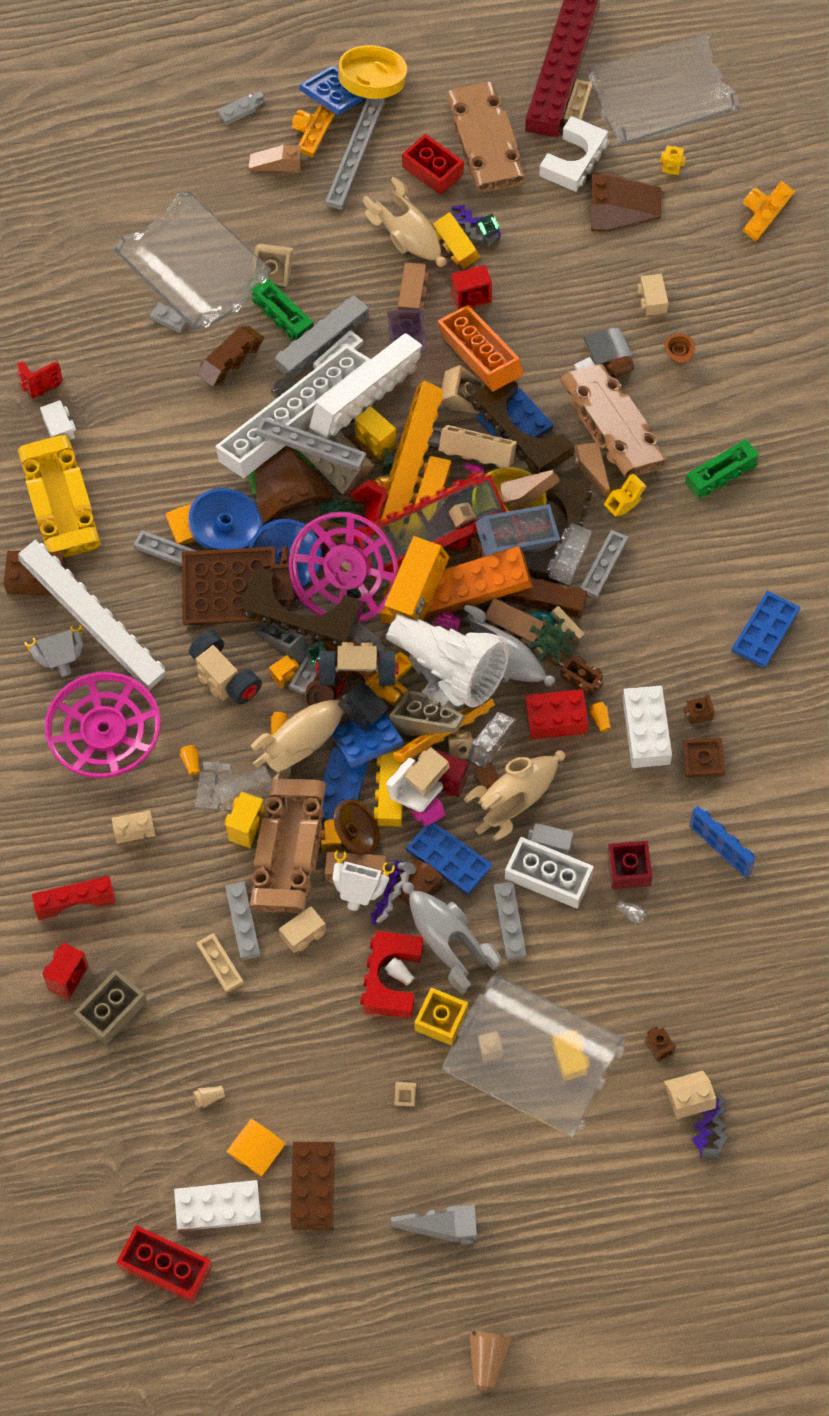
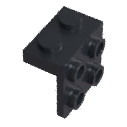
(363, 705)

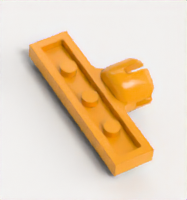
(314, 128)
(765, 208)
(391, 693)

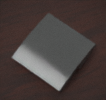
(607, 345)

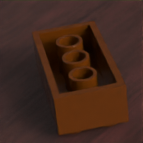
(313, 1186)

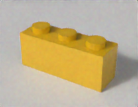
(456, 241)

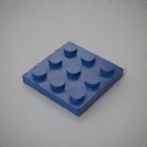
(329, 92)
(524, 416)
(361, 745)

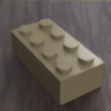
(341, 477)

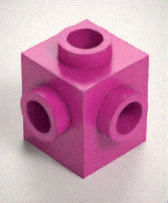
(448, 621)

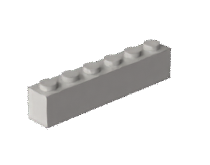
(322, 336)

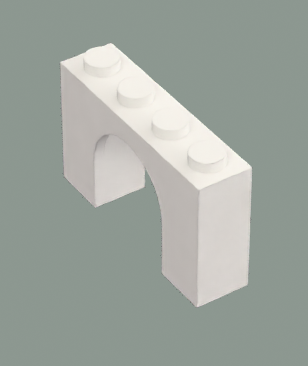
(573, 173)

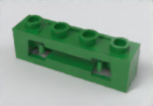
(264, 295)
(745, 459)

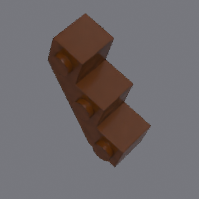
(230, 355)

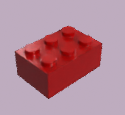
(432, 164)
(556, 714)

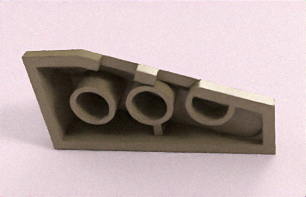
(422, 716)

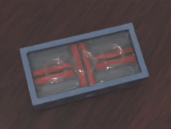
(524, 528)

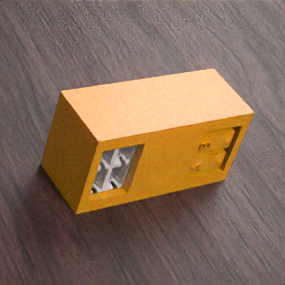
(417, 579)

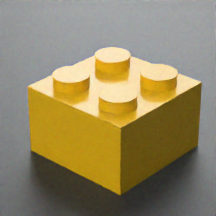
(375, 432)
(245, 819)
(441, 1016)

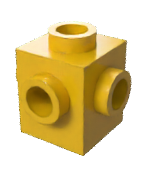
(672, 160)

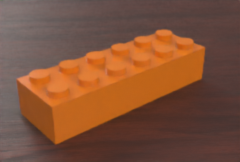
(480, 348)
(480, 582)

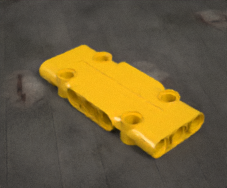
(59, 496)

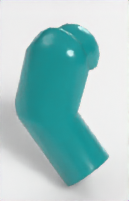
(541, 614)

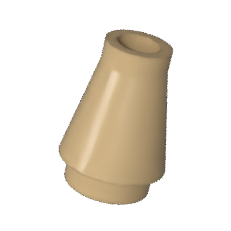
(206, 1096)

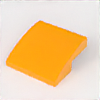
(179, 525)
(256, 1147)

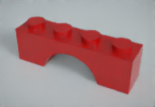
(92, 892)

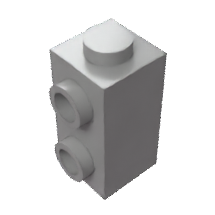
(552, 837)

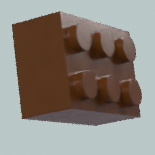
(19, 579)

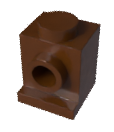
(699, 715)
(659, 1050)

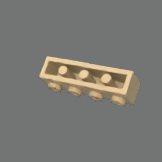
(477, 446)

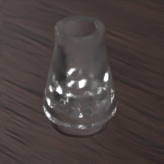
(634, 913)

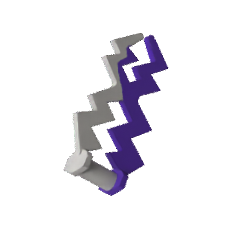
(406, 869)

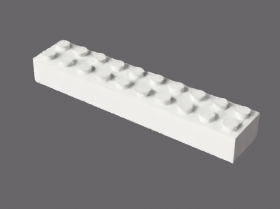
(246, 451)

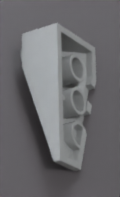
(454, 1225)

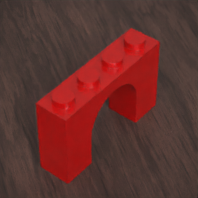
(377, 997)

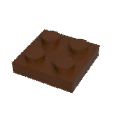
(703, 757)

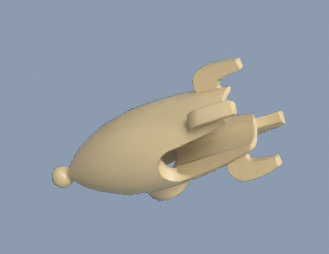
(408, 232)
(298, 737)
(515, 791)

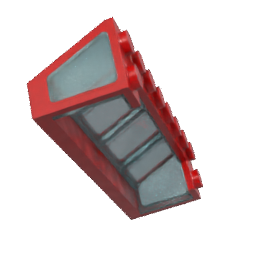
(431, 519)

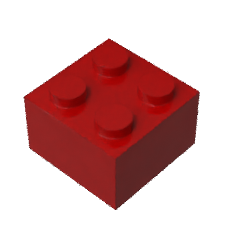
(471, 287)
(65, 970)

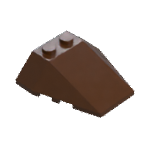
(622, 201)
(286, 483)

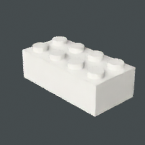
(647, 726)
(549, 872)

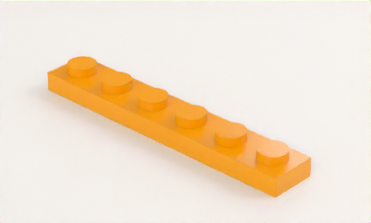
(425, 741)

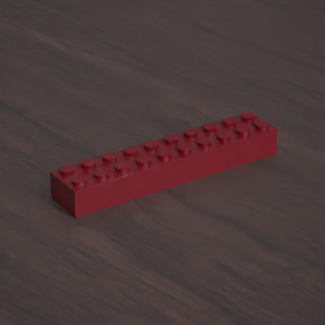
(561, 67)

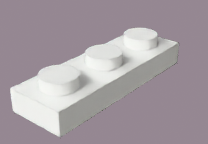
(348, 339)

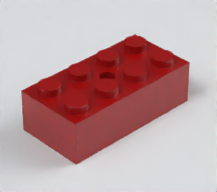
(147, 1253)

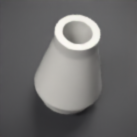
(399, 971)

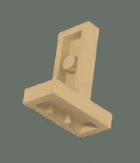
(567, 626)

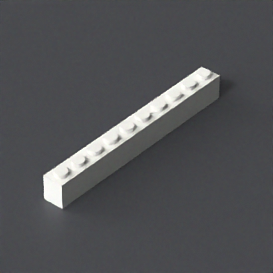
(92, 615)

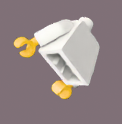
(358, 883)

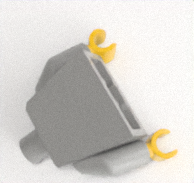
(58, 650)

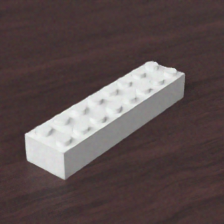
(365, 386)

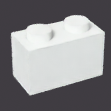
(57, 421)

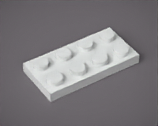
(217, 1205)

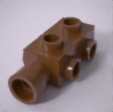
(584, 673)

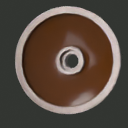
(356, 827)

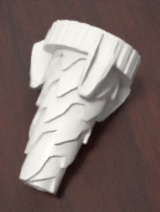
(466, 664)

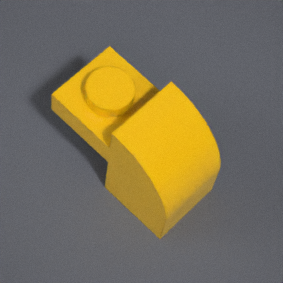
(626, 498)

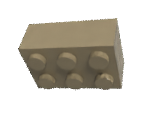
(110, 1007)

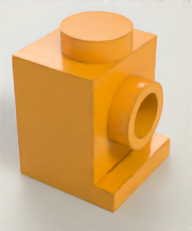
(283, 670)
(329, 837)

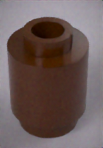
(620, 366)

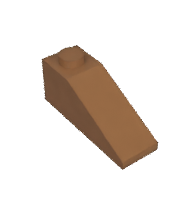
(280, 158)
(592, 467)
(525, 490)

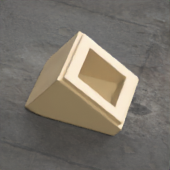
(462, 514)
(405, 1094)

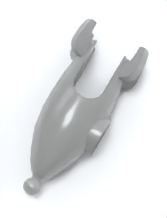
(522, 662)
(443, 923)

